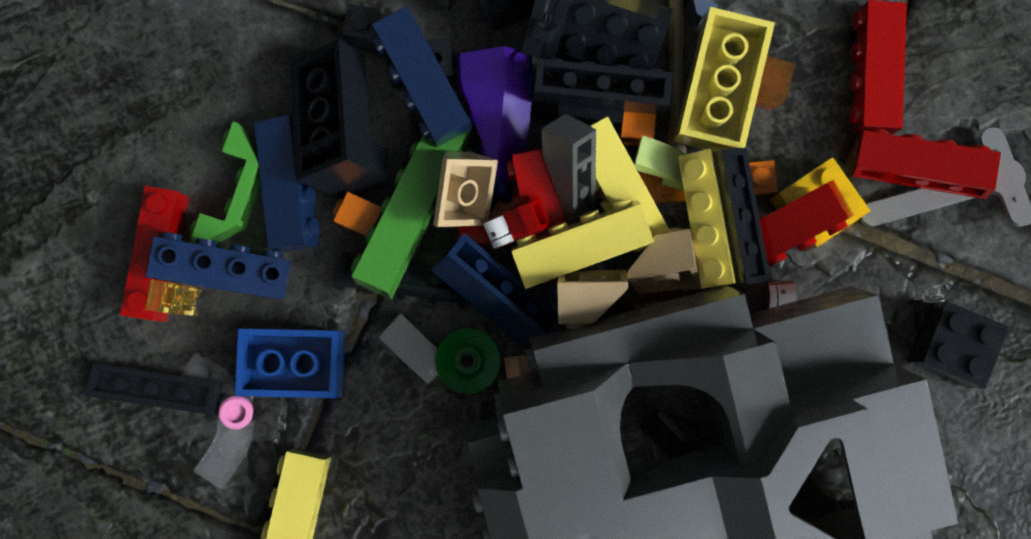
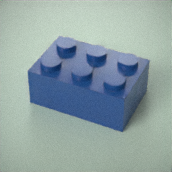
(290, 363)

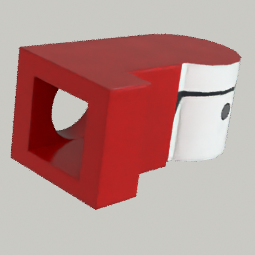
(517, 223)

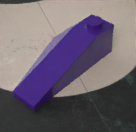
(499, 95)

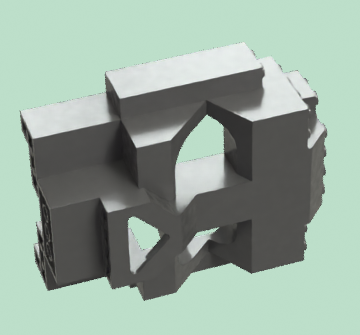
(777, 396)

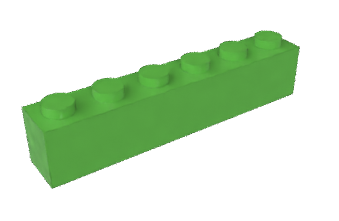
(404, 217)

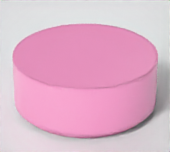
(236, 412)

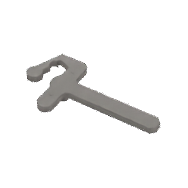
(1008, 188)

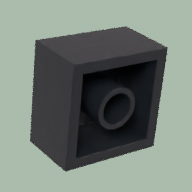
(958, 344)

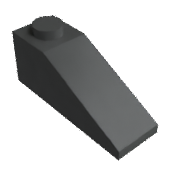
(571, 163)

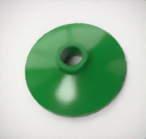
(484, 366)

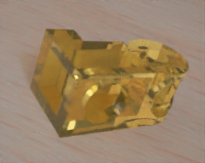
(172, 298)

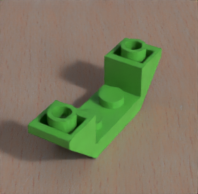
(238, 209)

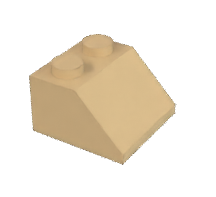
(465, 189)
(666, 264)
(587, 295)

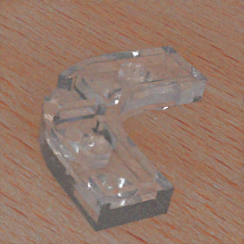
(228, 444)

